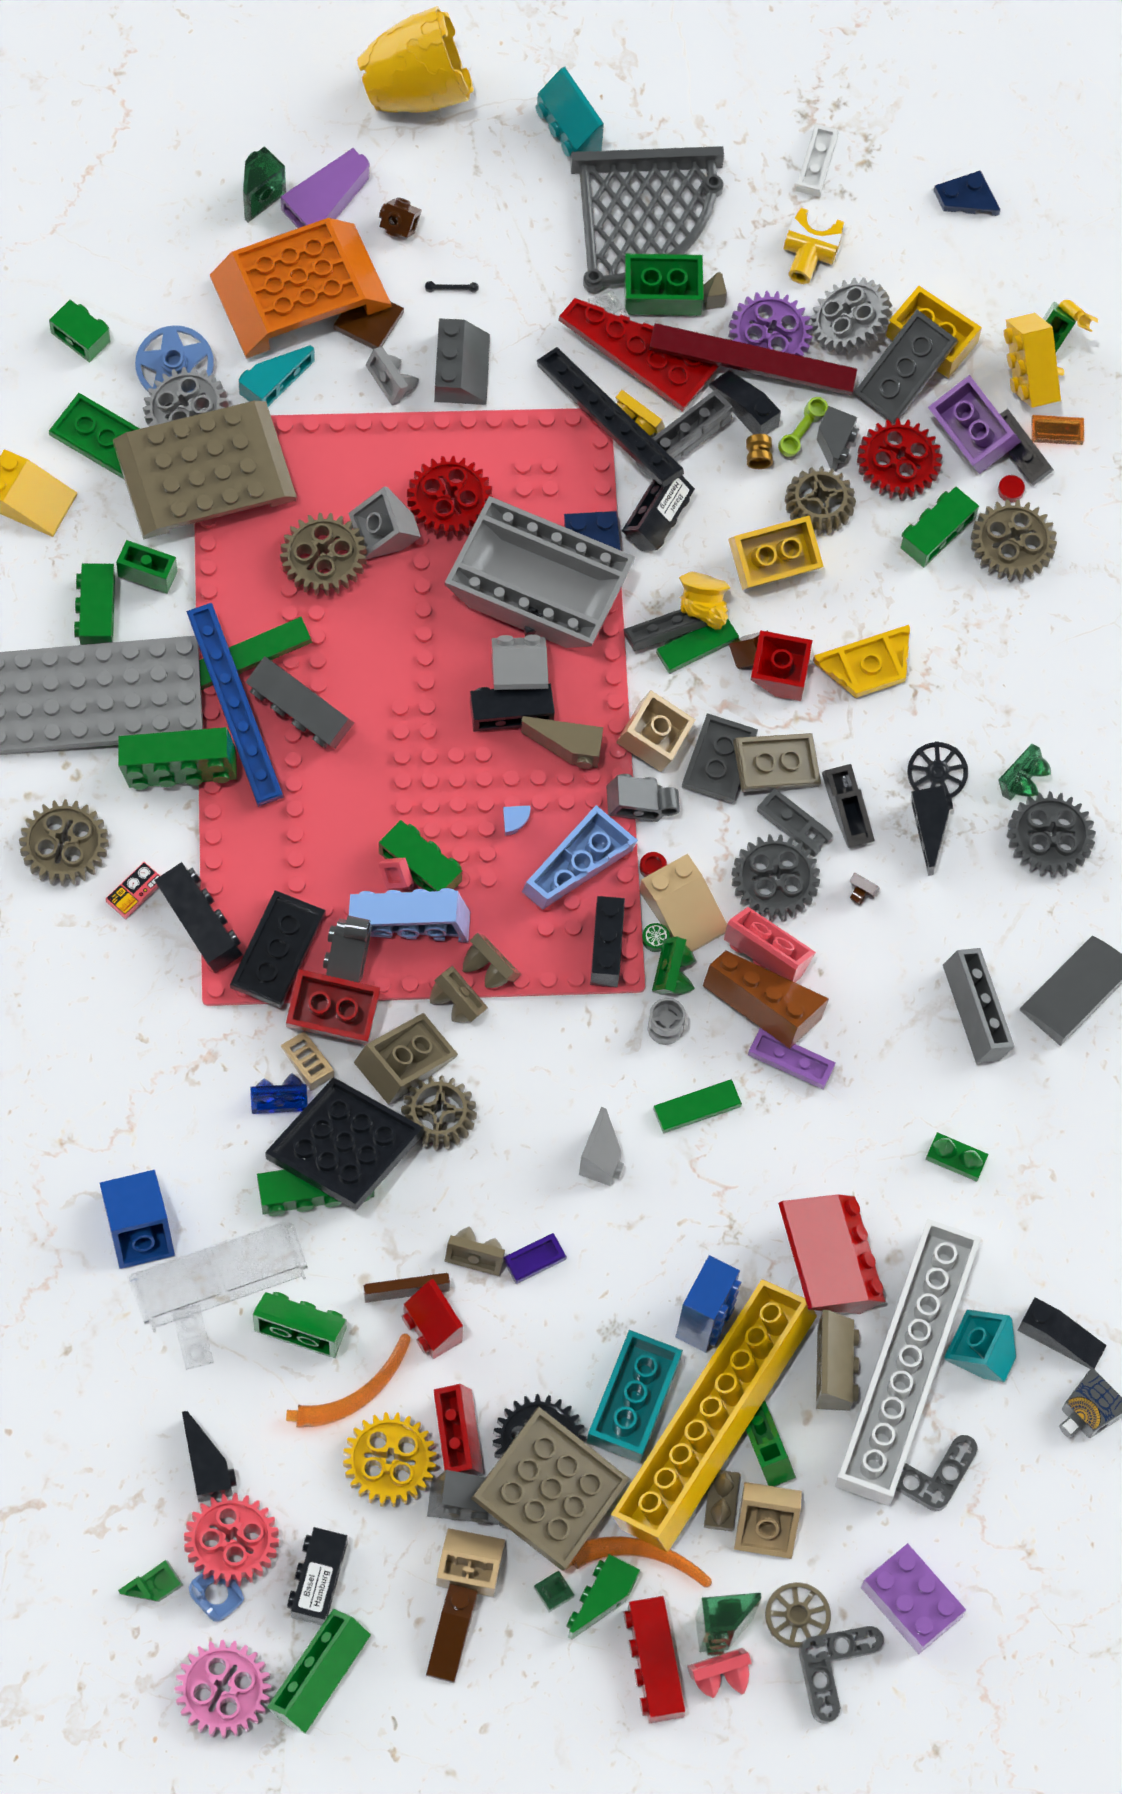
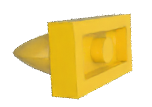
(644, 417)

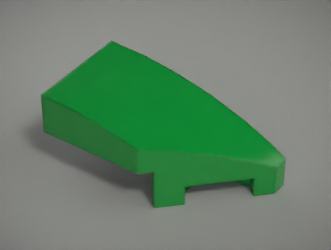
(153, 1585)

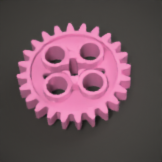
(247, 1700)

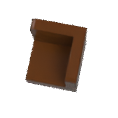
(744, 650)

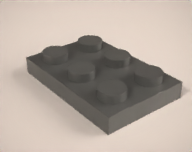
(713, 761)

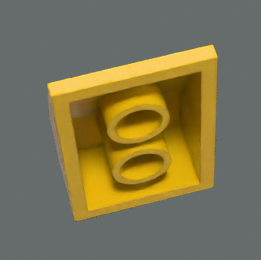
(32, 494)

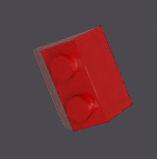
(781, 664)
(432, 1320)

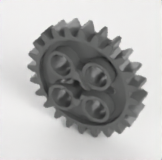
(1049, 811)
(780, 899)

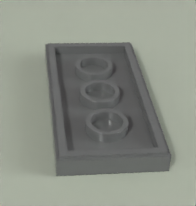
(906, 366)

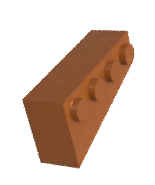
(765, 997)

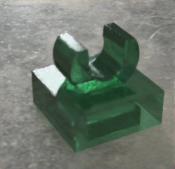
(554, 1591)

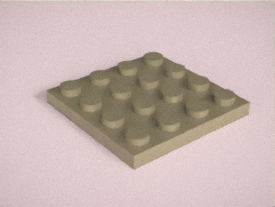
(550, 1489)

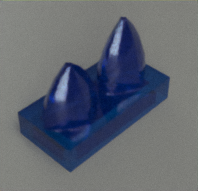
(272, 1098)

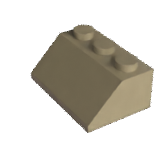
(836, 1362)

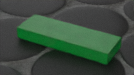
(695, 646)
(697, 1106)

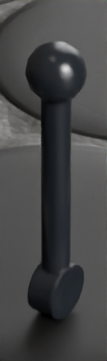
(431, 286)

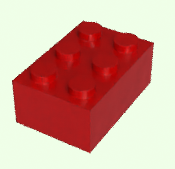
(333, 1007)

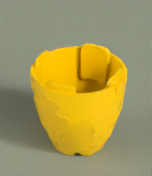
(415, 66)

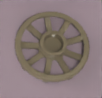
(796, 1614)

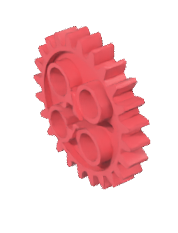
(247, 1520)

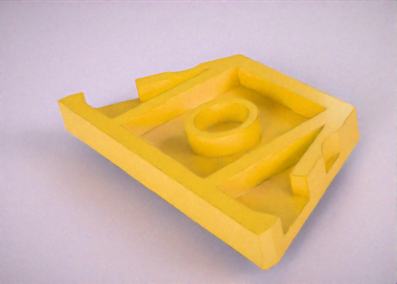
(868, 663)

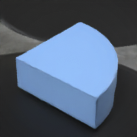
(515, 818)

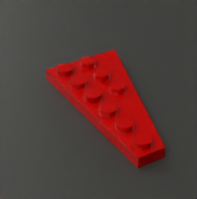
(628, 346)

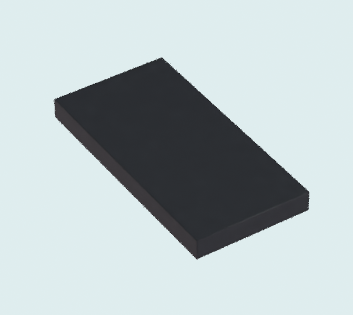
(277, 949)

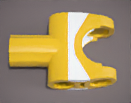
(810, 246)

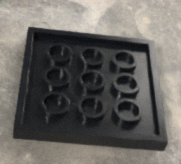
(344, 1143)

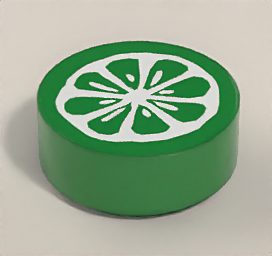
(654, 935)

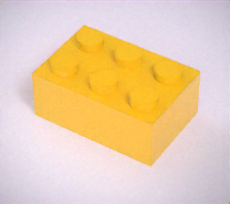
(946, 317)
(1032, 360)
(775, 552)

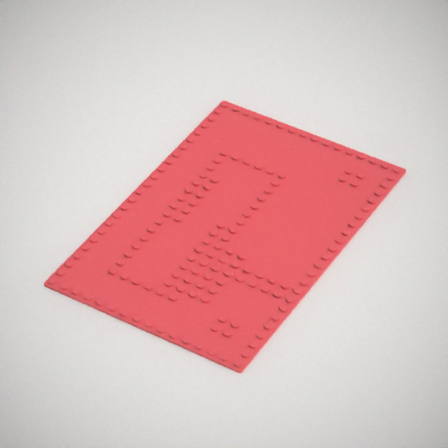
(401, 666)

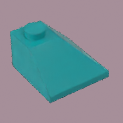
(984, 1345)

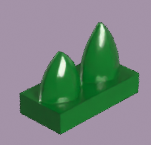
(668, 975)
(956, 1156)

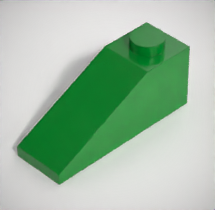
(769, 1448)

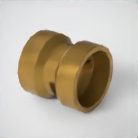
(759, 451)

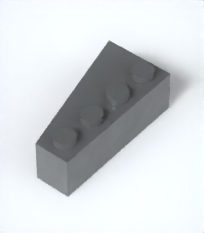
(452, 1499)

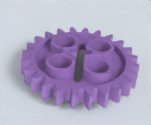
(780, 312)

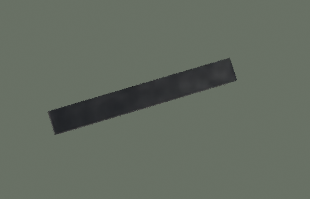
(610, 417)

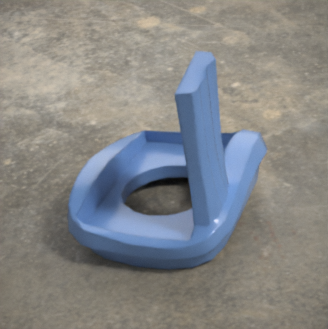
(220, 1611)

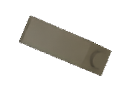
(570, 741)

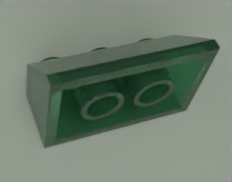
(723, 1620)

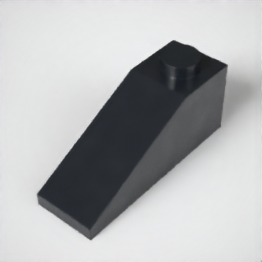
(748, 403)
(931, 817)
(1061, 1333)
(208, 1465)

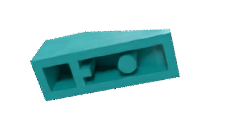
(272, 377)

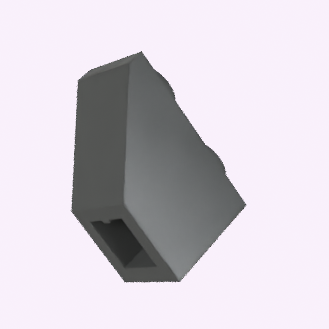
(835, 434)

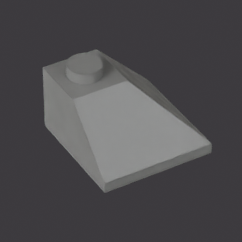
(384, 524)
(602, 1152)

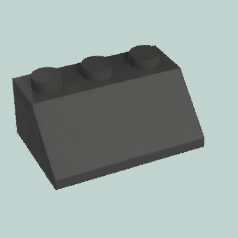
(461, 363)

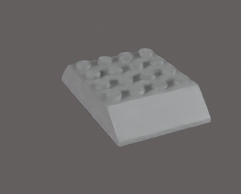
(531, 562)

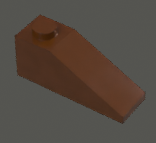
(452, 1633)

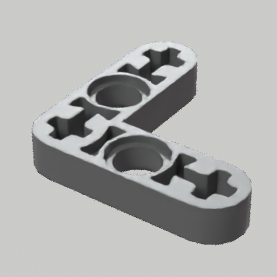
(938, 1482)
(823, 1664)

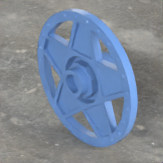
(172, 354)

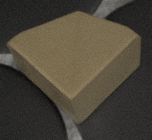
(715, 292)

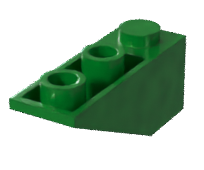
(609, 1591)

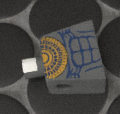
(1091, 1406)

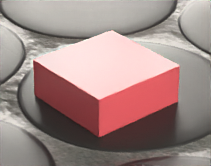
(396, 873)

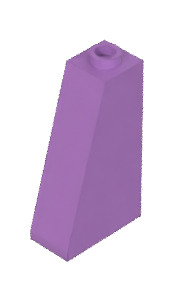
(327, 190)

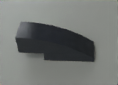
(848, 805)

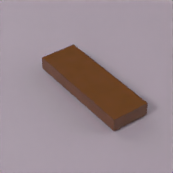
(402, 1287)

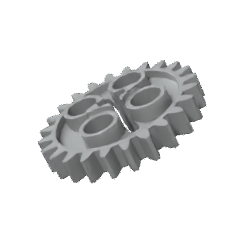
(851, 315)
(206, 393)

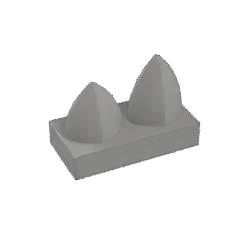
(386, 374)

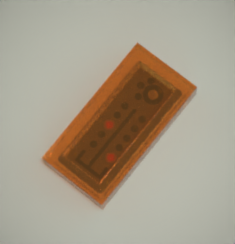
(1057, 429)

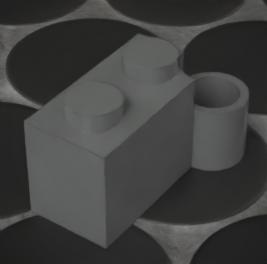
(641, 798)
(348, 948)

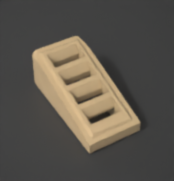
(320, 1077)

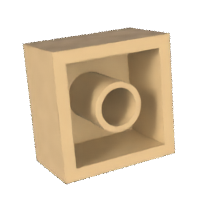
(655, 731)

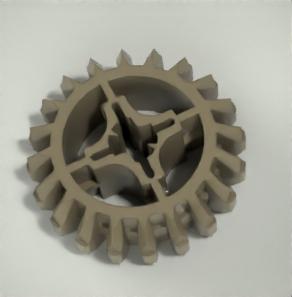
(828, 490)
(450, 1113)

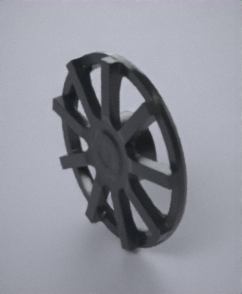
(938, 770)

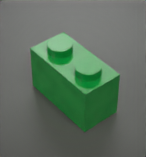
(80, 330)
(146, 566)

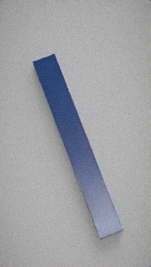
(235, 704)

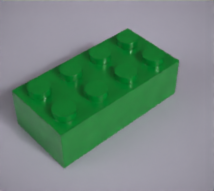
(177, 758)

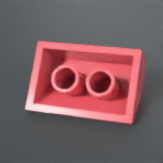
(768, 945)

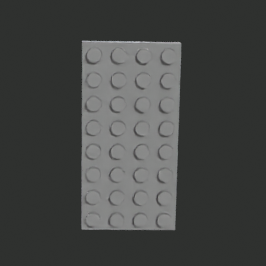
(98, 693)

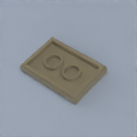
(777, 762)

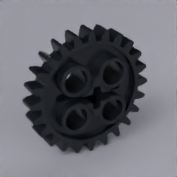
(516, 1419)

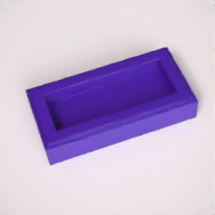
(534, 1258)

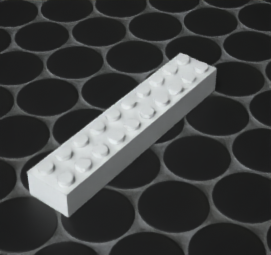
(908, 1362)

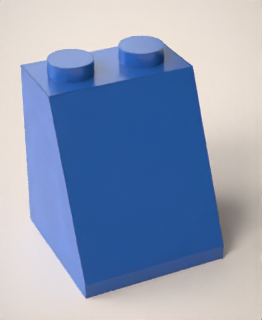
(137, 1219)

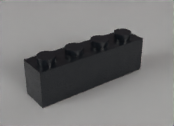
(198, 916)

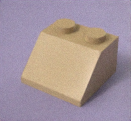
(768, 1520)

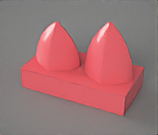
(733, 1666)

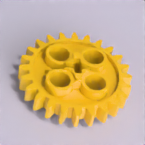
(384, 1484)

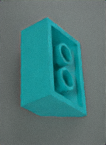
(569, 114)

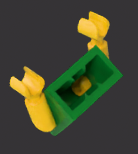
(1063, 318)

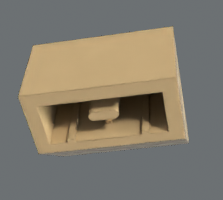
(470, 1561)

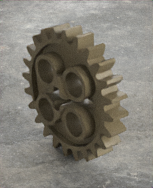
(1013, 540)
(305, 541)
(88, 847)

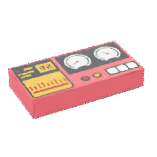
(133, 890)

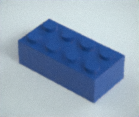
(708, 1304)

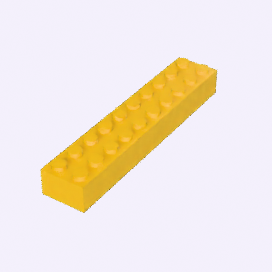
(714, 1415)

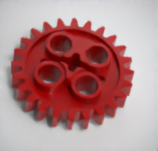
(888, 475)
(427, 504)

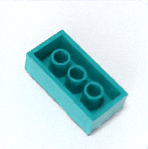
(634, 1396)

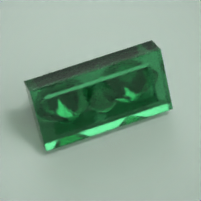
(1018, 776)

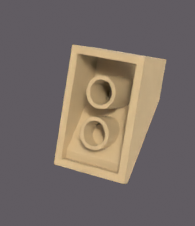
(684, 903)

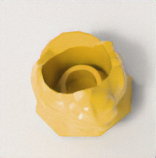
(704, 598)

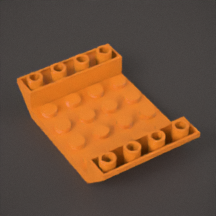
(296, 282)

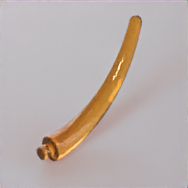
(334, 1411)
(618, 1545)

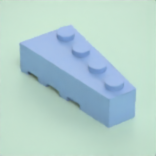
(583, 854)
(413, 913)

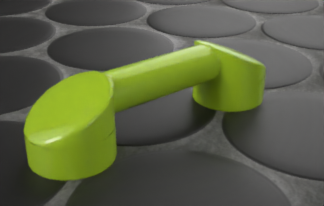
(813, 412)

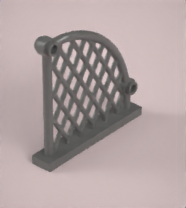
(635, 162)

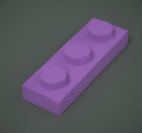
(794, 1061)

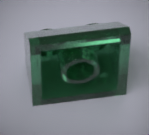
(262, 182)

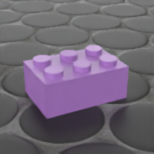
(974, 424)
(913, 1598)

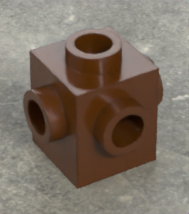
(399, 217)

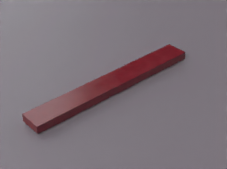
(753, 359)

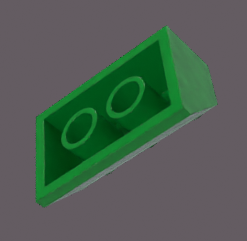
(663, 284)
(299, 1324)

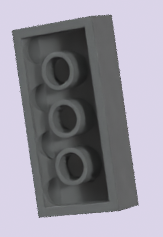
(1075, 990)

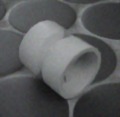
(669, 1015)

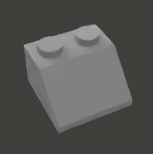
(519, 662)

